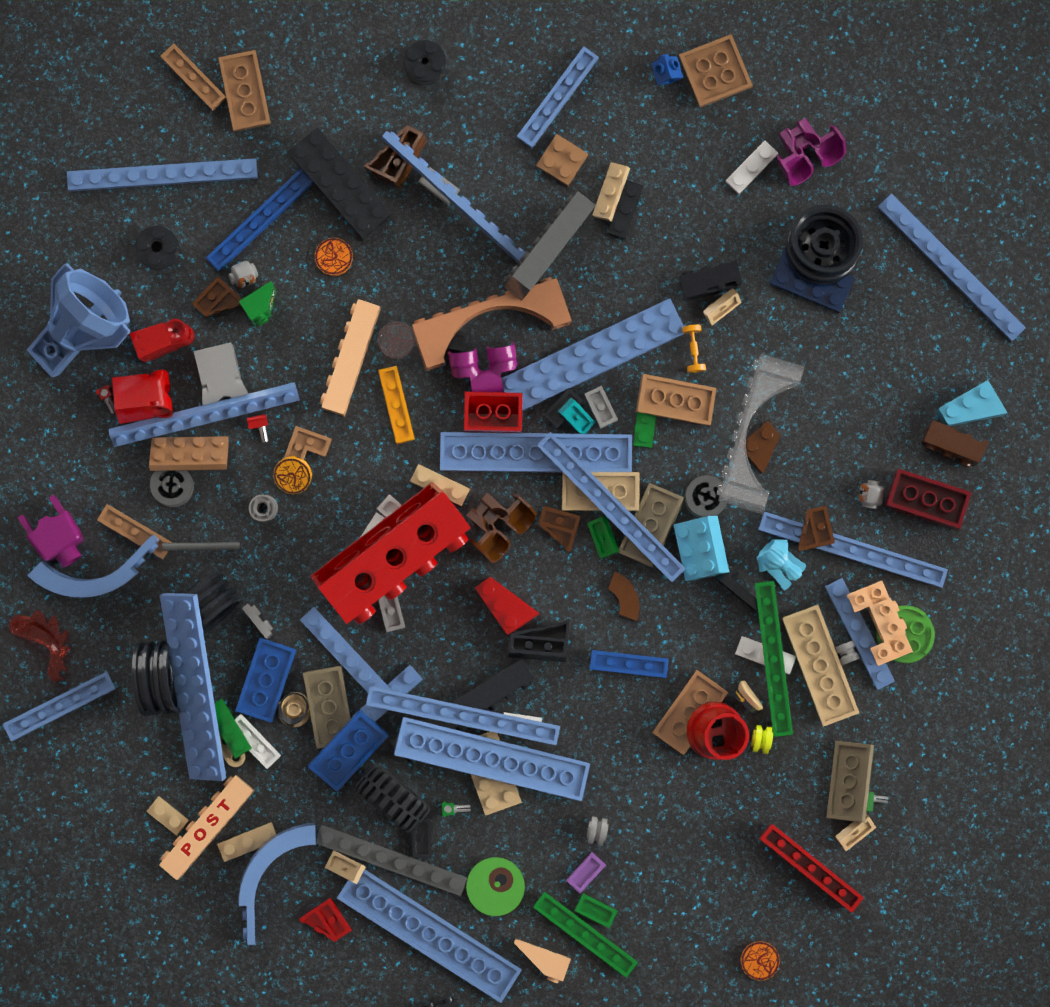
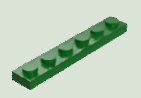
(585, 934)

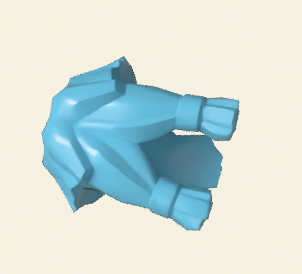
(777, 559)

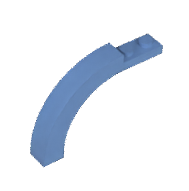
(74, 587)
(265, 855)

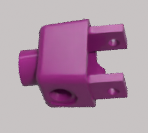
(55, 536)

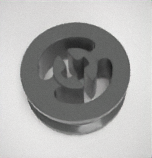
(187, 487)
(699, 511)

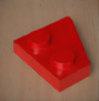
(327, 920)

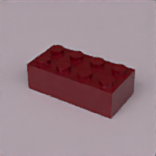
(928, 499)

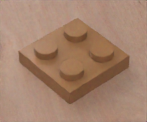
(562, 160)

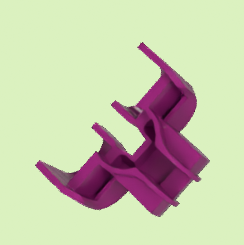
(827, 149)
(500, 360)

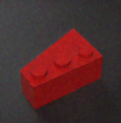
(505, 606)

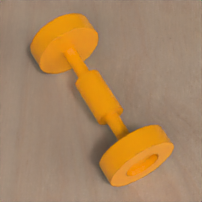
(691, 329)

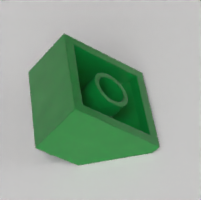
(259, 304)

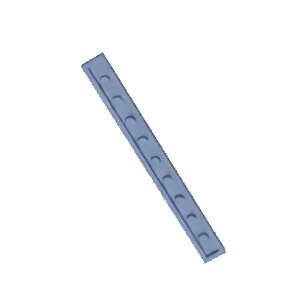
(162, 175)
(448, 192)
(951, 267)
(204, 414)
(611, 507)
(859, 552)
(463, 715)

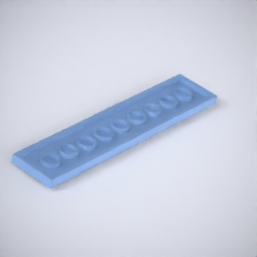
(595, 354)
(521, 454)
(193, 686)
(491, 759)
(430, 935)

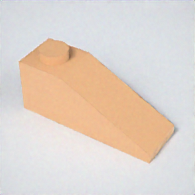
(546, 961)

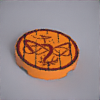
(333, 256)
(760, 960)

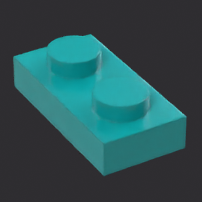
(576, 416)

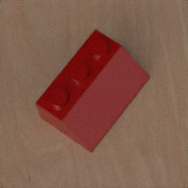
(493, 412)

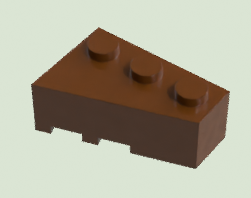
(389, 165)
(954, 444)

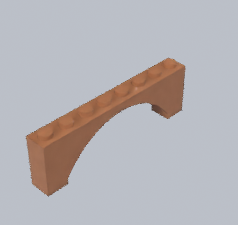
(435, 334)

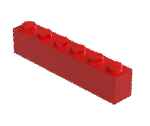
(811, 868)

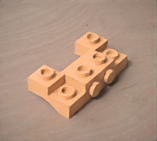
(886, 620)

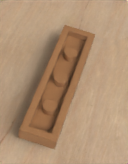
(193, 77)
(130, 529)

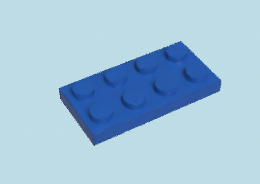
(266, 680)
(348, 750)

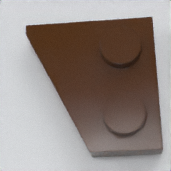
(216, 299)
(761, 445)
(560, 525)
(816, 529)

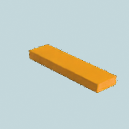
(396, 405)

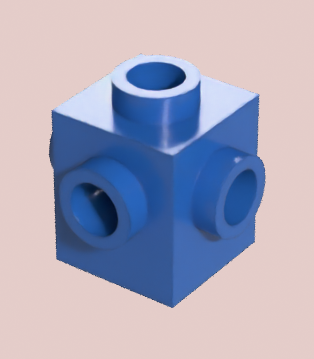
(667, 69)

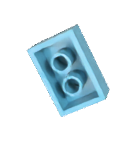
(701, 548)

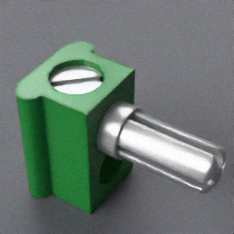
(872, 798)
(451, 809)

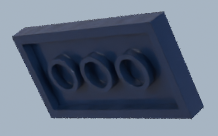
(828, 296)

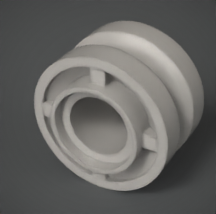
(255, 504)
(597, 831)

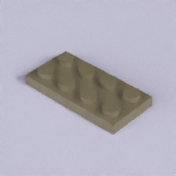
(657, 514)
(326, 703)
(850, 781)

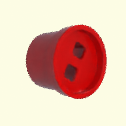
(733, 730)

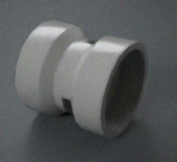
(847, 652)

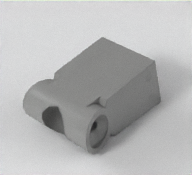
(219, 373)

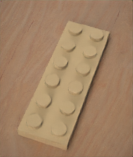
(820, 665)

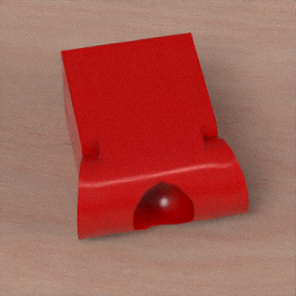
(161, 339)
(142, 396)

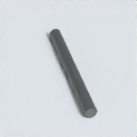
(201, 546)

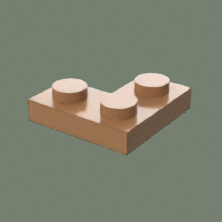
(306, 440)

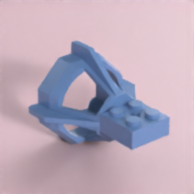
(76, 327)

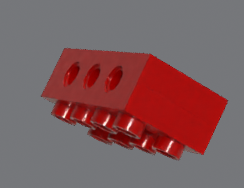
(411, 553)

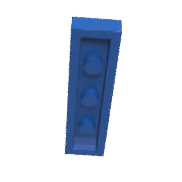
(629, 664)

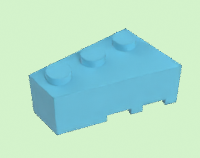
(972, 406)

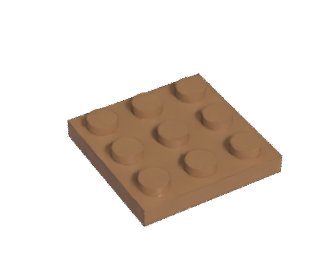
(715, 71)

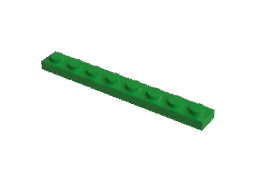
(773, 658)

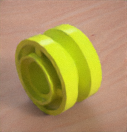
(762, 739)

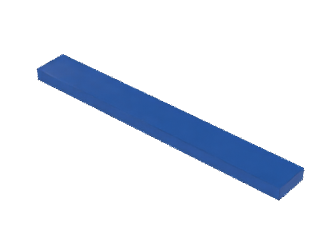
(259, 220)

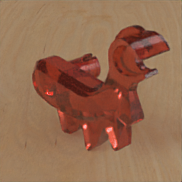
(39, 631)

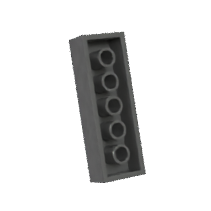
(548, 245)

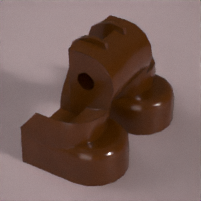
(494, 543)

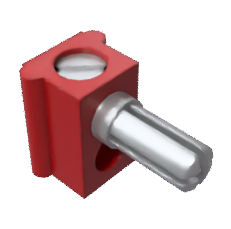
(106, 396)
(259, 422)

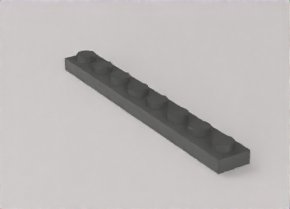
(391, 860)

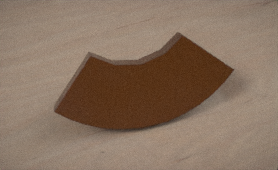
(626, 596)

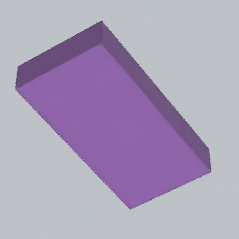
(585, 872)

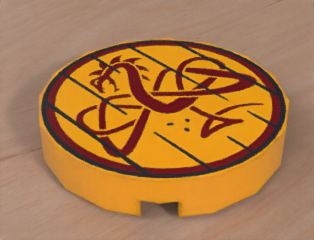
(292, 475)

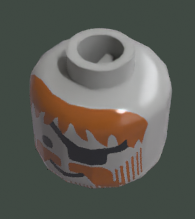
(243, 274)
(871, 494)

